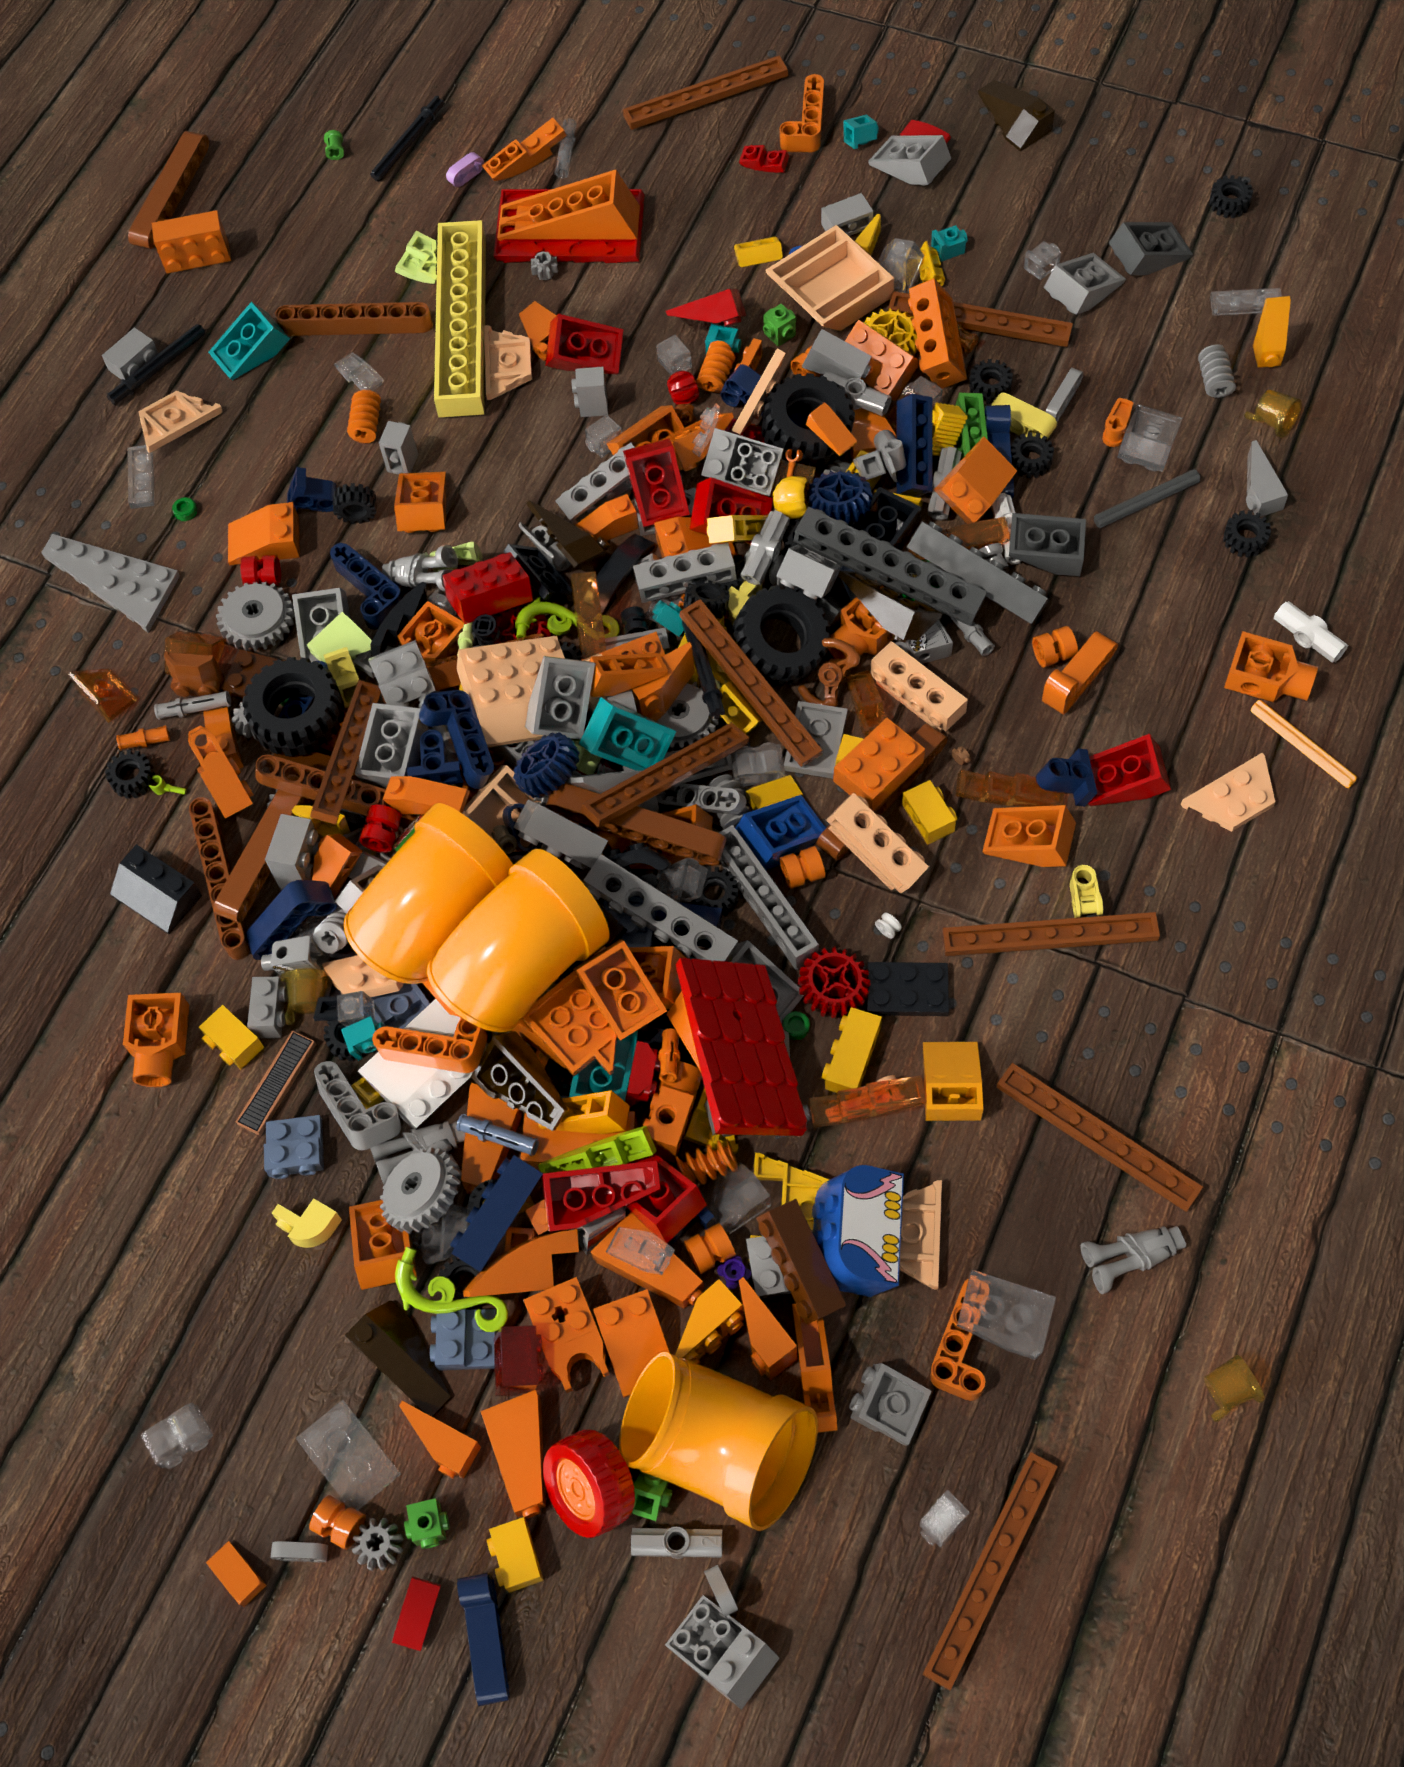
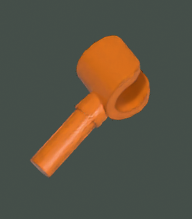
(792, 462)

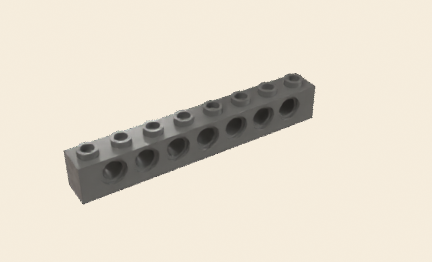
(895, 577)

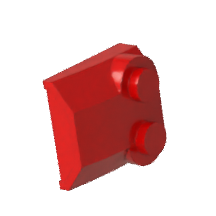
(640, 1081)

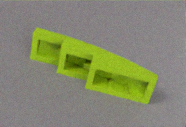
(605, 1152)

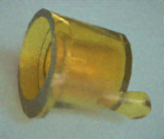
(1277, 411)
(303, 990)
(1232, 1386)

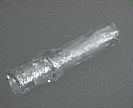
(565, 149)

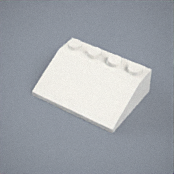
(416, 1088)

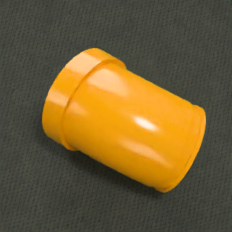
(424, 894)
(517, 943)
(718, 1438)

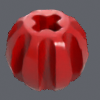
(683, 388)

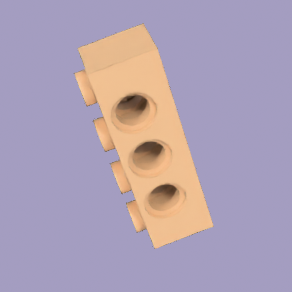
(917, 687)
(862, 843)

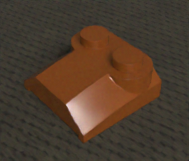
(193, 674)

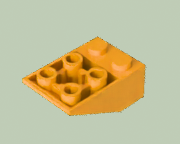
(952, 1081)
(711, 1319)

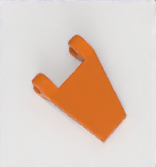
(536, 323)

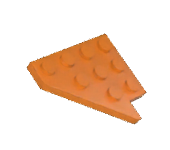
(573, 1026)

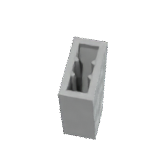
(836, 356)

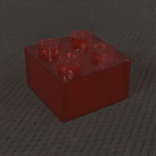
(516, 1360)

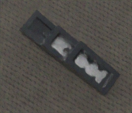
(398, 619)

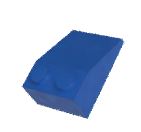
(780, 830)

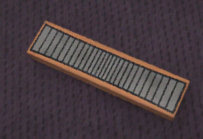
(276, 1083)

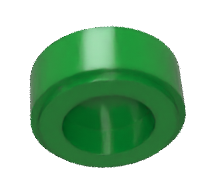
(184, 509)
(796, 1025)

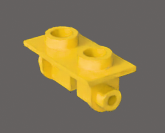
(930, 265)

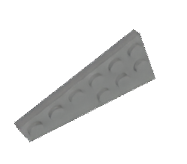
(120, 580)

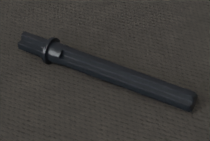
(424, 118)
(134, 381)
(711, 694)

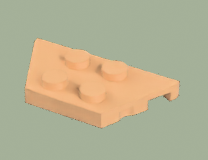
(505, 361)
(755, 404)
(174, 417)
(1236, 795)
(355, 975)
(921, 1234)

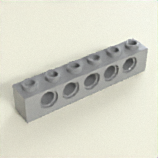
(607, 871)
(767, 900)

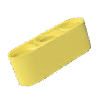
(1026, 417)

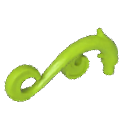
(556, 627)
(410, 1296)

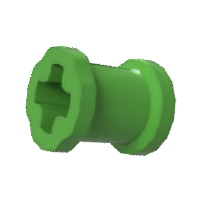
(334, 145)

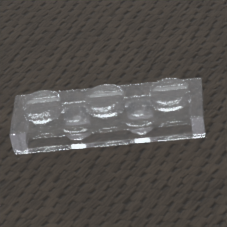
(1241, 301)
(140, 477)

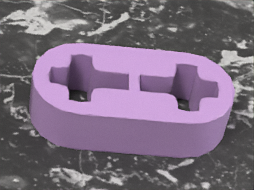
(465, 169)

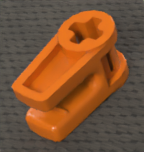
(1117, 422)

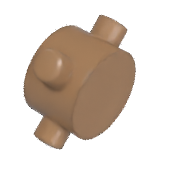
(961, 755)

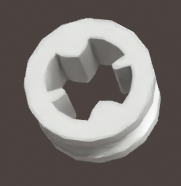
(888, 925)

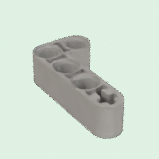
(360, 1125)

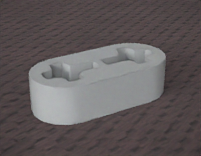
(299, 1551)
(721, 1590)

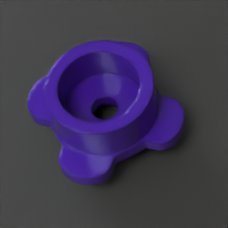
(733, 1264)

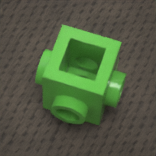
(779, 324)
(650, 1495)
(422, 1514)

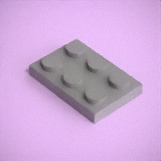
(826, 727)

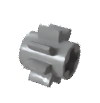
(544, 265)

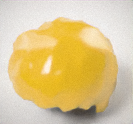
(790, 497)

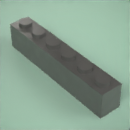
(970, 566)

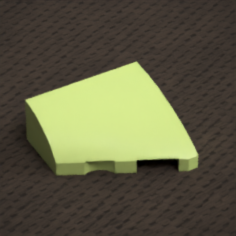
(419, 259)
(466, 553)
(337, 635)

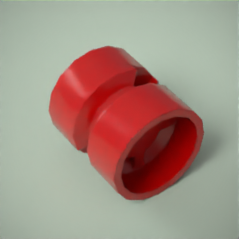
(261, 570)
(380, 828)

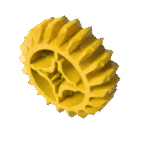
(895, 327)

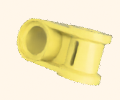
(1085, 897)

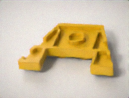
(796, 1183)

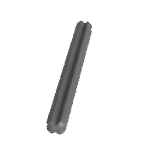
(1146, 498)

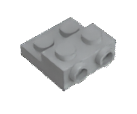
(402, 674)
(889, 1403)

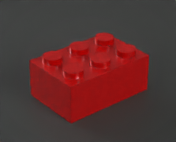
(487, 587)

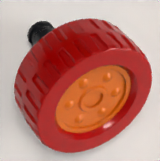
(589, 1483)

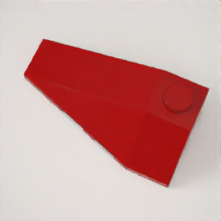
(590, 1193)

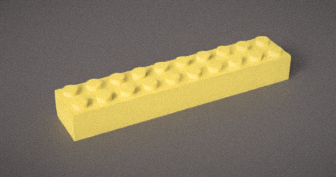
(460, 319)

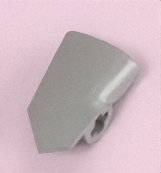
(891, 452)
(546, 547)

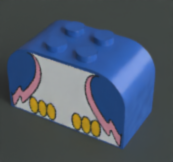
(860, 1228)

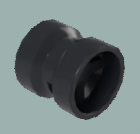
(634, 619)
(487, 630)

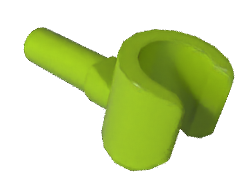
(162, 787)

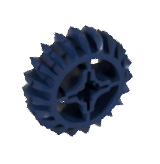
(840, 495)
(546, 765)

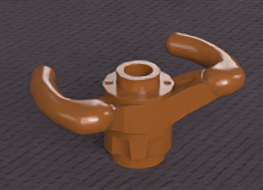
(832, 672)

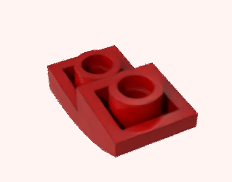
(918, 128)
(759, 159)
(416, 1613)

